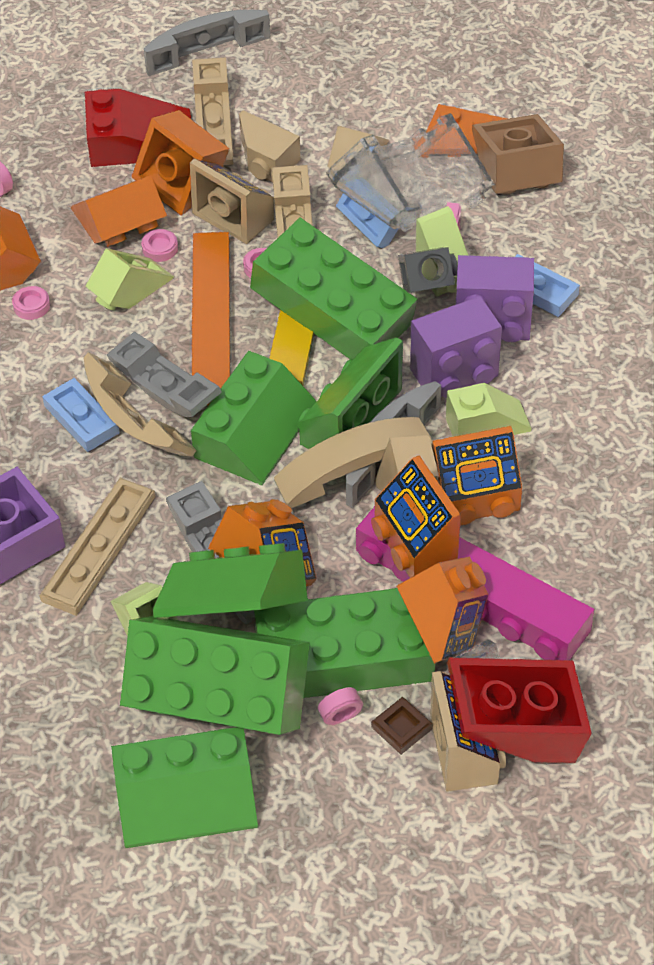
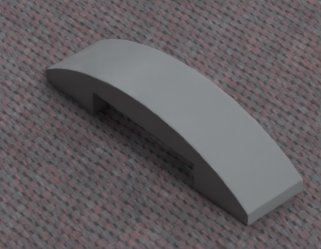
(205, 32)
(161, 378)
(420, 403)
(198, 520)

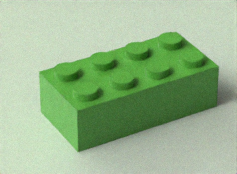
(331, 290)
(353, 641)
(215, 674)

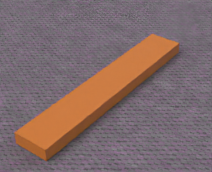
(211, 306)

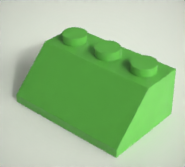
(357, 395)
(251, 419)
(233, 582)
(184, 787)

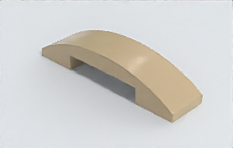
(213, 100)
(291, 196)
(109, 387)
(339, 455)

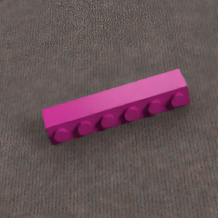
(516, 602)

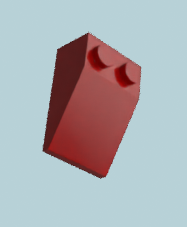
(119, 124)
(521, 706)

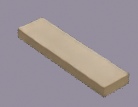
(97, 546)

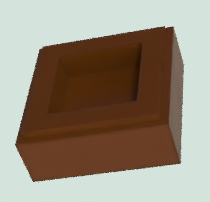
(401, 725)

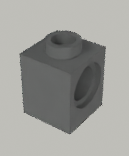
(411, 269)

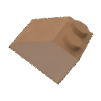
(519, 153)

